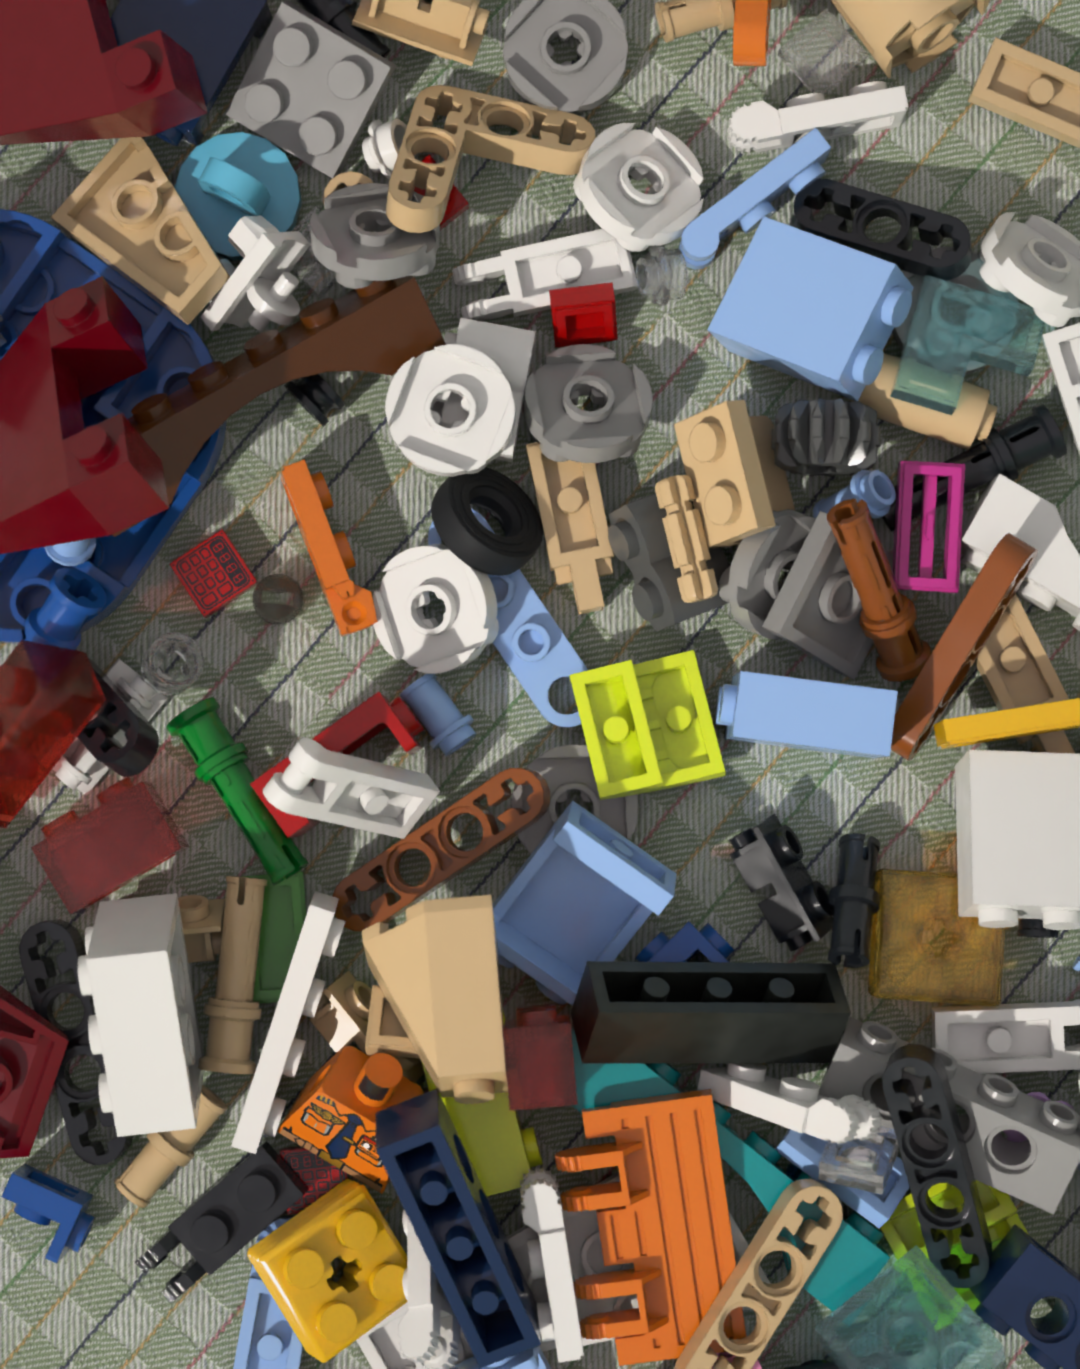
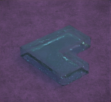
(960, 325)

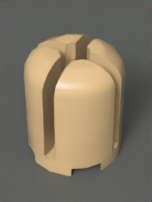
(906, 29)

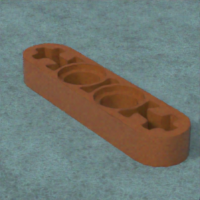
(961, 644)
(436, 842)

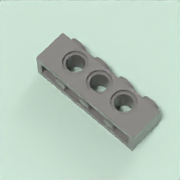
(1027, 1170)

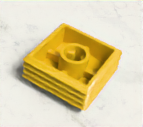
(297, 1265)

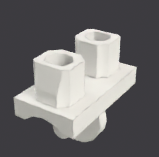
(262, 282)

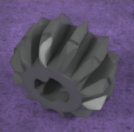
(825, 437)

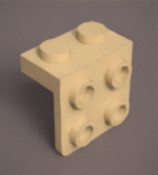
(732, 472)

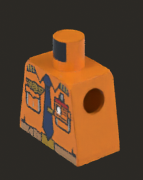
(339, 1110)

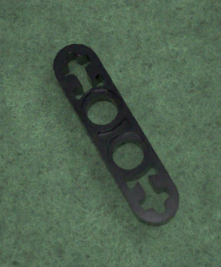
(69, 1095)
(932, 1167)

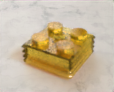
(906, 966)

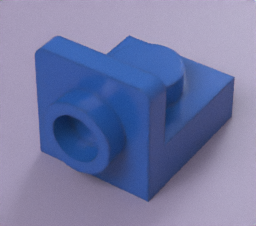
(46, 1198)

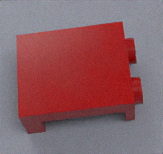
(345, 738)

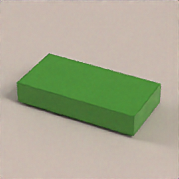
(280, 930)

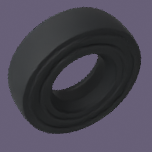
(474, 542)

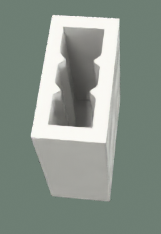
(1018, 838)

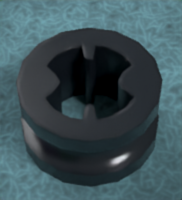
(315, 397)

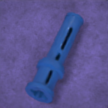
(66, 609)

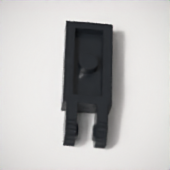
(227, 1217)

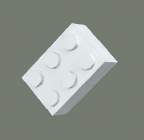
(143, 1015)

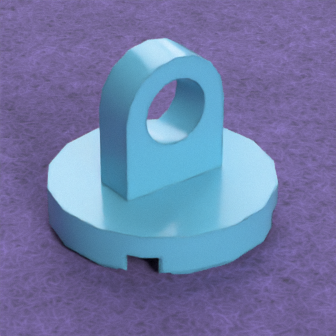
(235, 179)

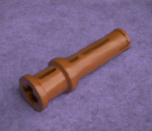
(886, 613)

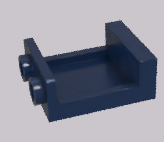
(208, 29)

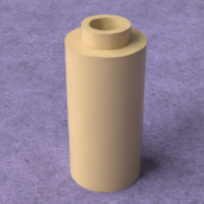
(968, 422)

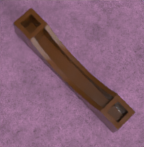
(361, 331)

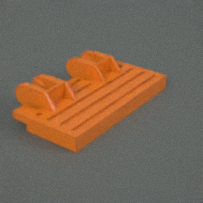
(661, 1216)

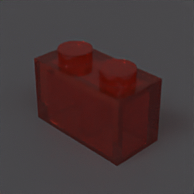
(108, 845)
(539, 1058)

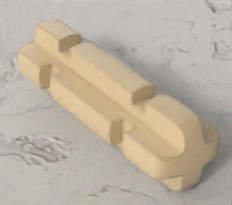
(686, 538)

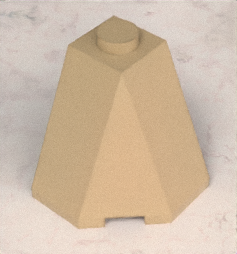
(446, 992)

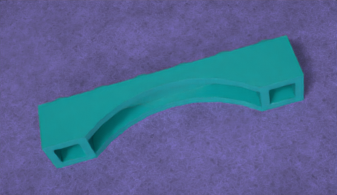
(853, 1253)

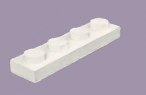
(281, 1049)

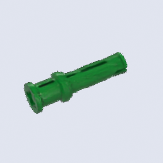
(224, 766)

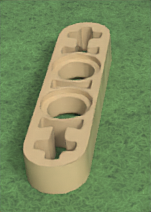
(747, 1289)

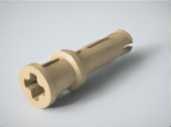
(233, 1008)

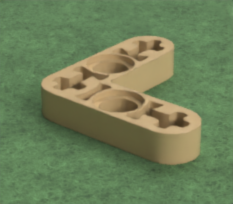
(468, 132)

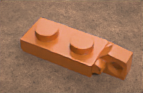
(329, 552)

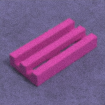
(953, 532)

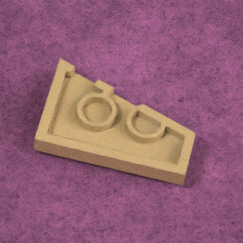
(143, 229)

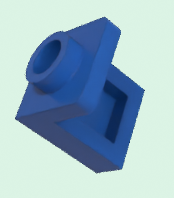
(686, 945)

